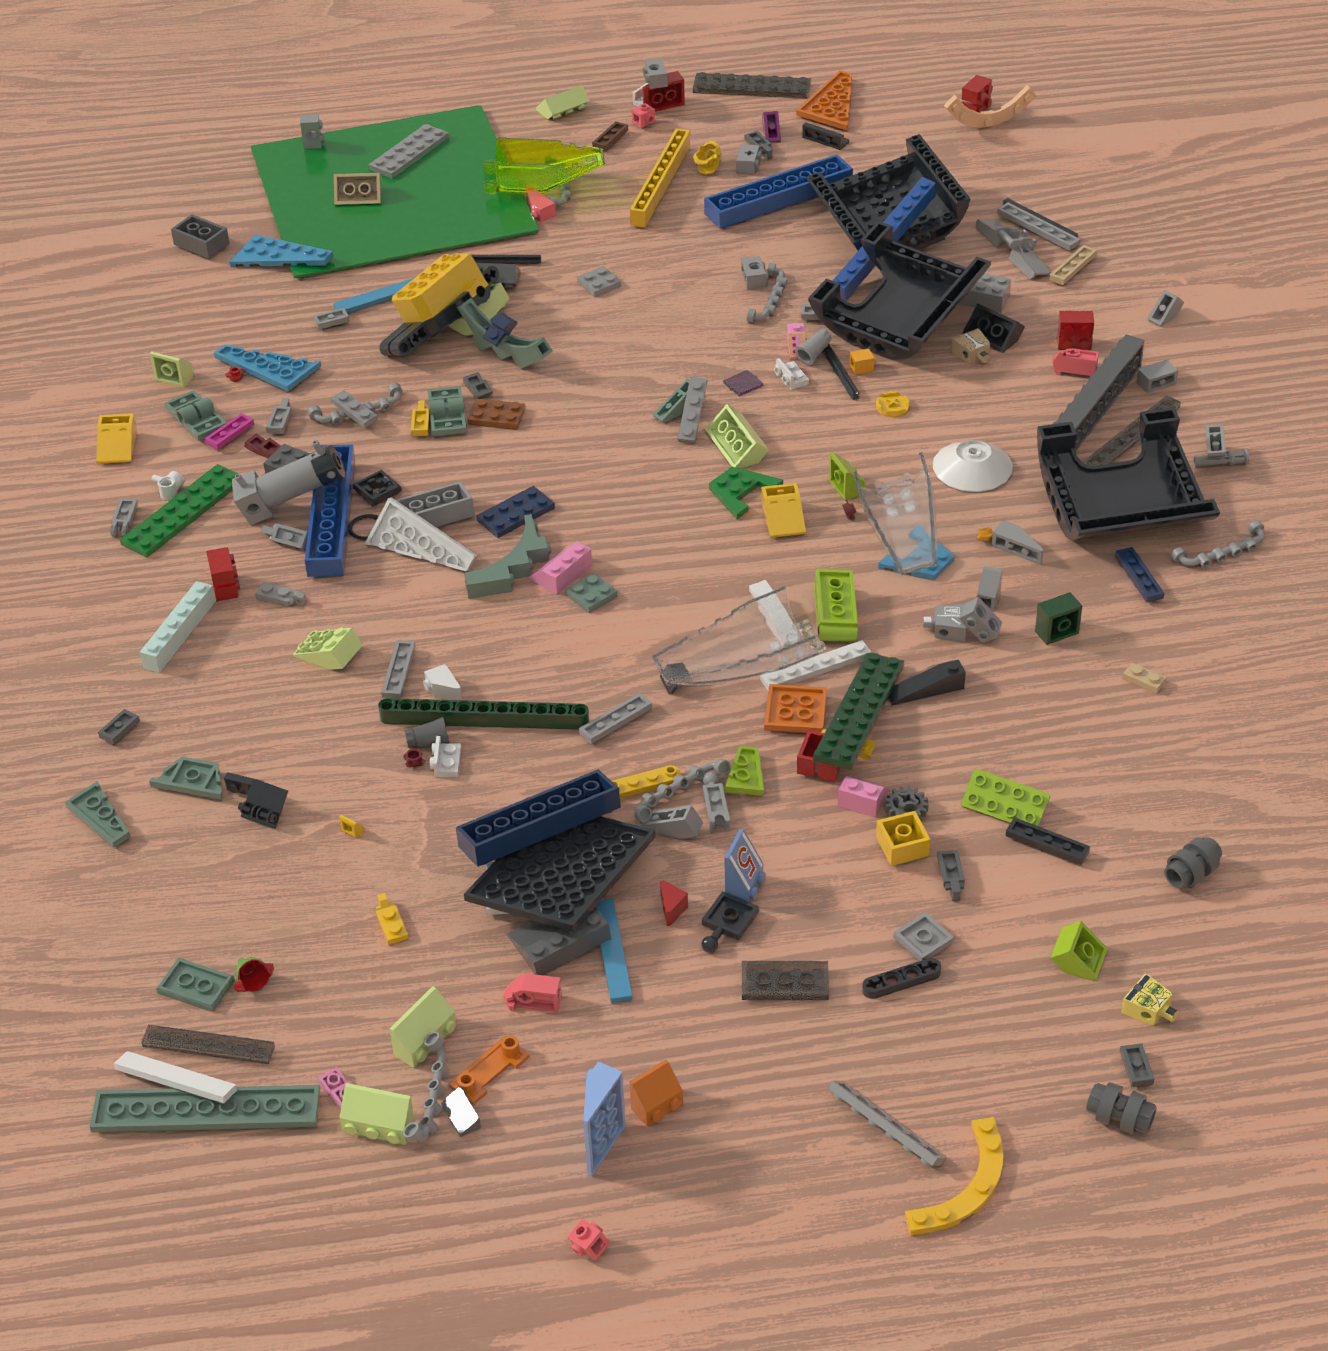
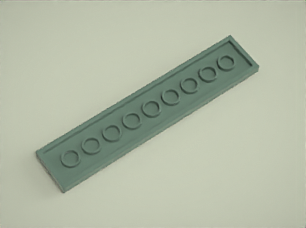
(182, 1110)

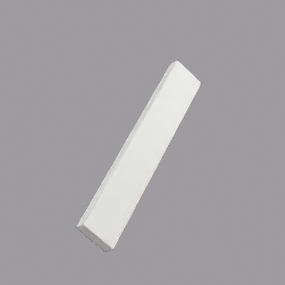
(175, 1077)

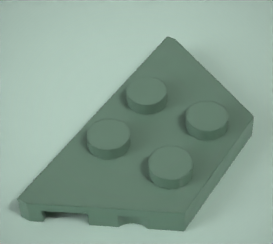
(191, 777)

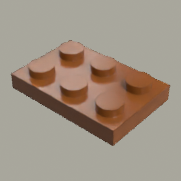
(496, 414)

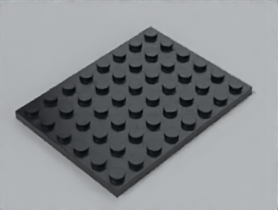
(562, 875)

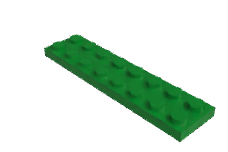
(180, 511)

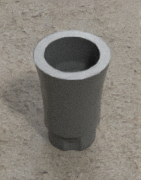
(426, 734)

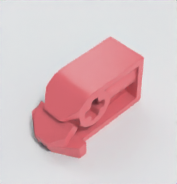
(1076, 362)
(534, 992)

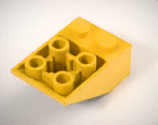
(116, 438)
(783, 510)

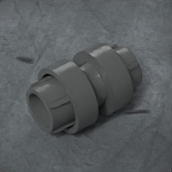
(1193, 862)
(1111, 1104)

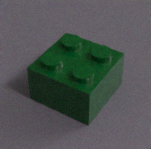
(1058, 618)

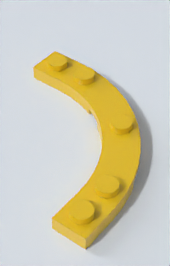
(976, 1193)

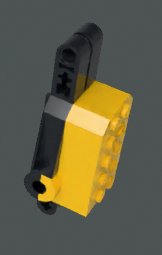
(432, 300)

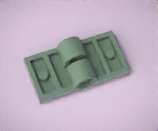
(446, 411)
(195, 414)

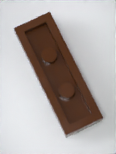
(610, 135)

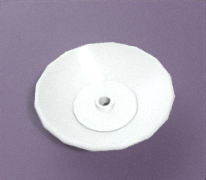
(972, 466)

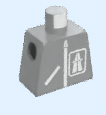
(947, 623)

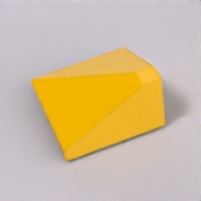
(351, 827)

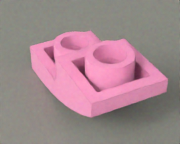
(334, 1083)

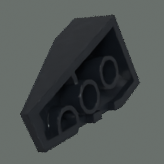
(930, 682)

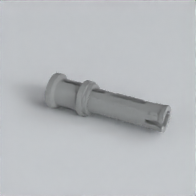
(1230, 459)

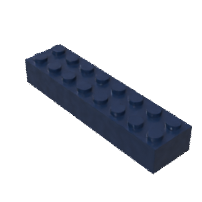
(538, 817)

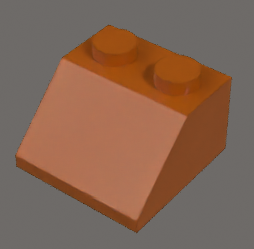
(655, 1093)

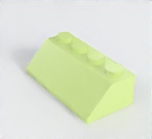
(490, 308)
(736, 438)

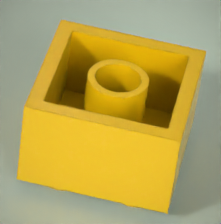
(903, 838)

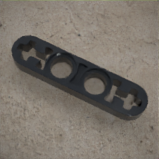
(900, 975)

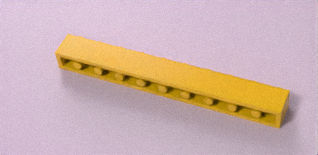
(660, 178)

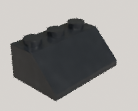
(997, 328)

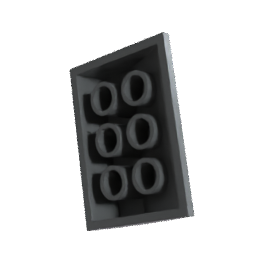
(551, 947)

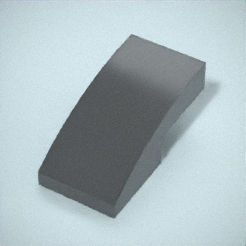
(477, 385)

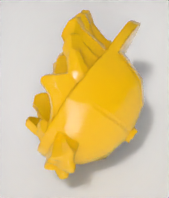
(708, 158)

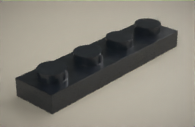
(1047, 841)

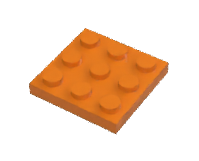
(795, 708)

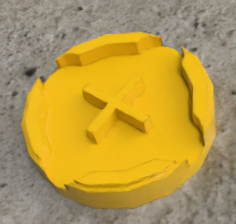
(892, 404)

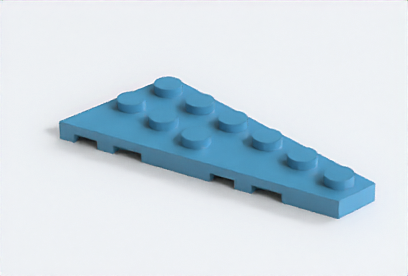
(276, 252)

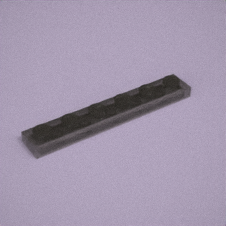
(208, 1044)

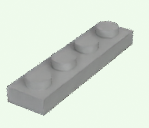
(692, 410)
(398, 669)
(615, 718)

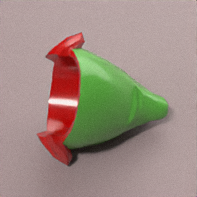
(252, 974)

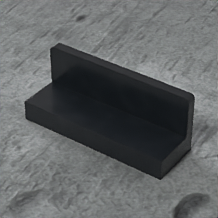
(824, 136)

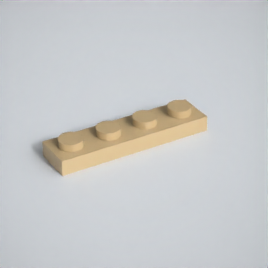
(1073, 265)

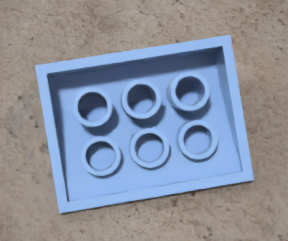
(602, 1113)

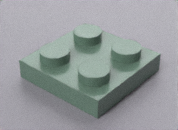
(591, 592)

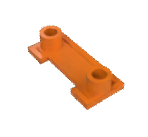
(489, 1066)

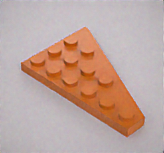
(830, 103)

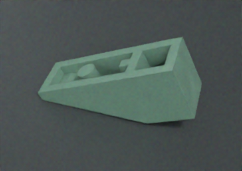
(674, 404)

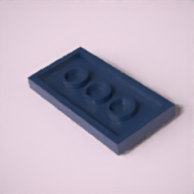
(510, 513)

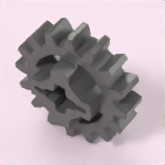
(906, 801)

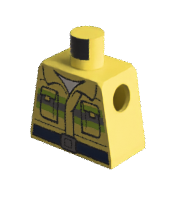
(1149, 1002)

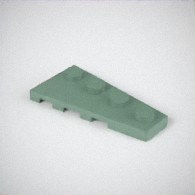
(97, 813)

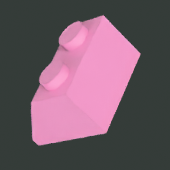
(862, 795)

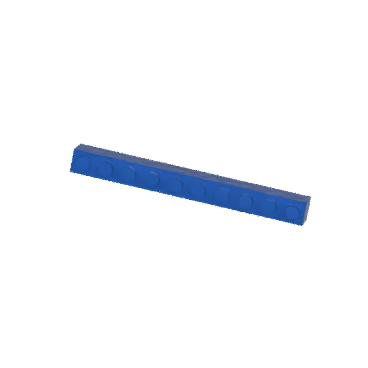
(900, 219)

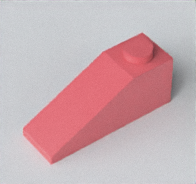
(540, 206)

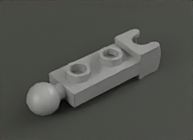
(715, 802)

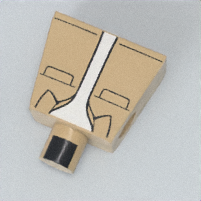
(971, 347)

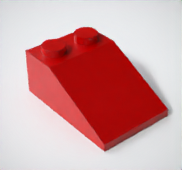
(666, 97)

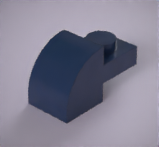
(500, 327)

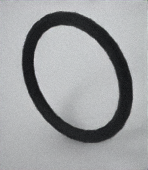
(358, 518)

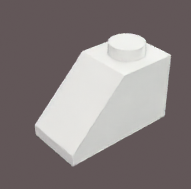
(442, 683)

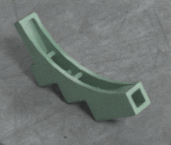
(522, 350)
(517, 564)

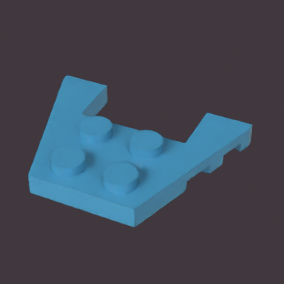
(944, 560)

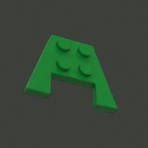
(736, 484)

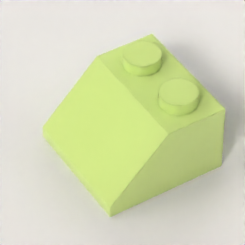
(171, 369)

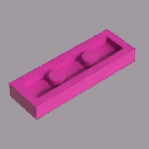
(229, 431)

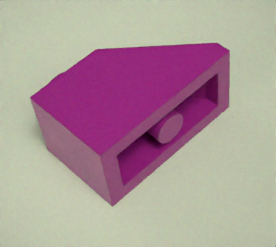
(771, 126)

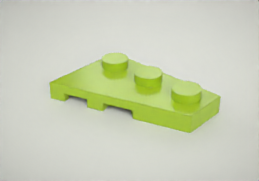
(746, 773)

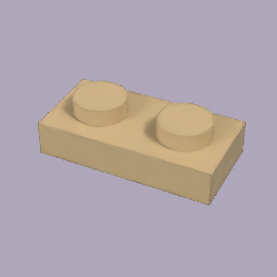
(1144, 678)

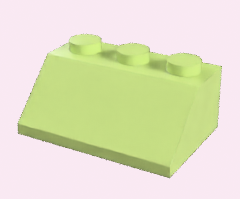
(563, 103)
(425, 1016)
(375, 1113)

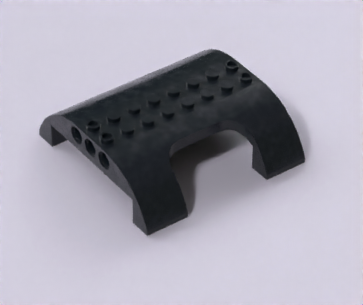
(906, 304)
(1124, 495)

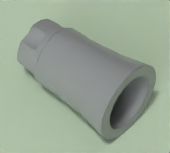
(811, 348)

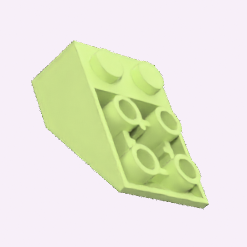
(329, 648)

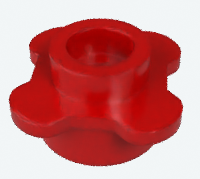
(235, 374)

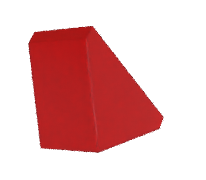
(673, 901)

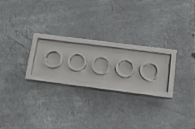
(408, 151)

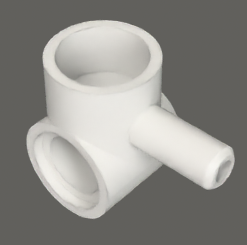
(169, 484)

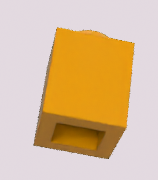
(862, 361)

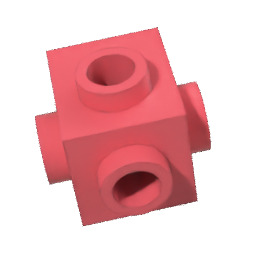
(643, 115)
(588, 1240)

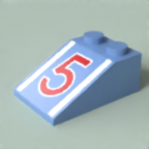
(743, 868)

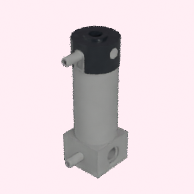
(258, 494)

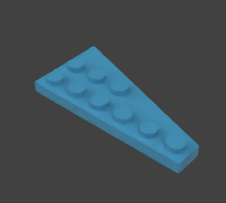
(271, 367)

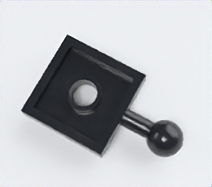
(732, 927)

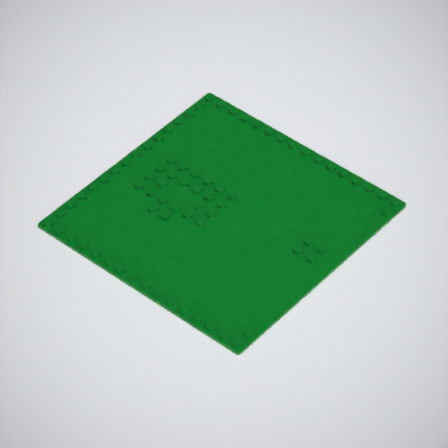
(422, 210)

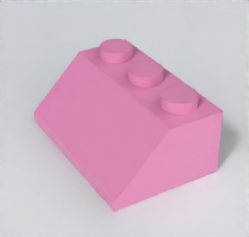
(563, 567)

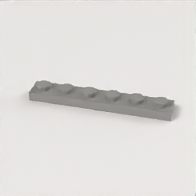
(1038, 226)
(893, 1128)

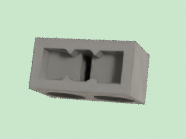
(980, 620)

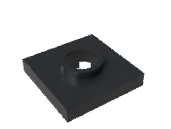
(380, 480)

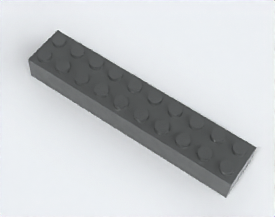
(1104, 387)

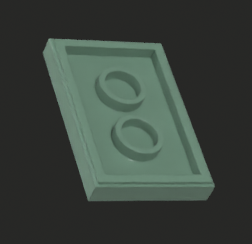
(195, 984)

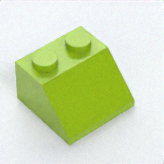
(842, 477)
(1079, 951)

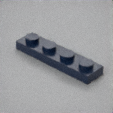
(1139, 574)

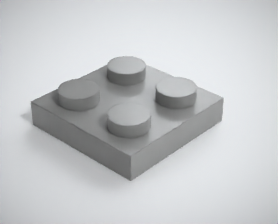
(599, 281)
(923, 937)

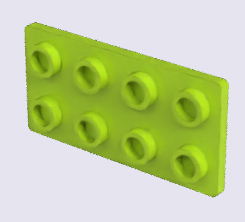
(1004, 798)

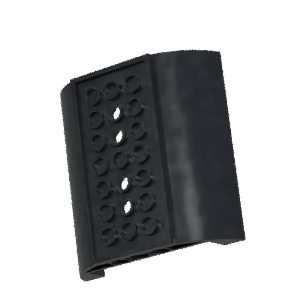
(858, 205)

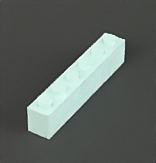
(177, 627)

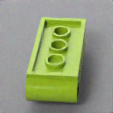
(835, 605)

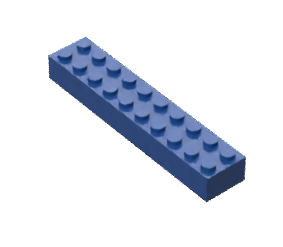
(772, 192)
(330, 521)

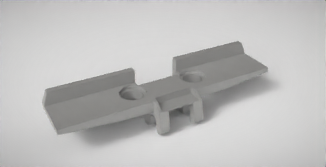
(1022, 251)

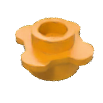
(985, 533)

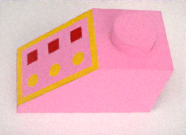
(795, 337)

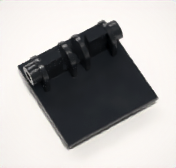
(263, 803)

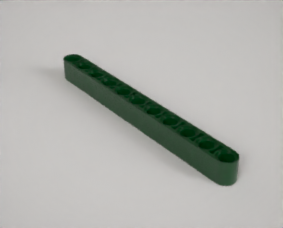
(484, 713)

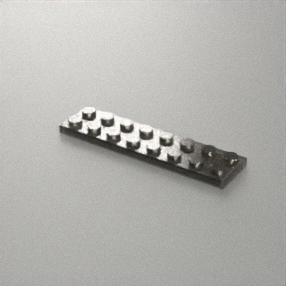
(752, 85)

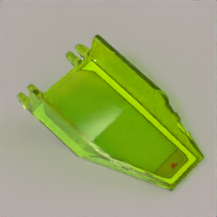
(538, 164)

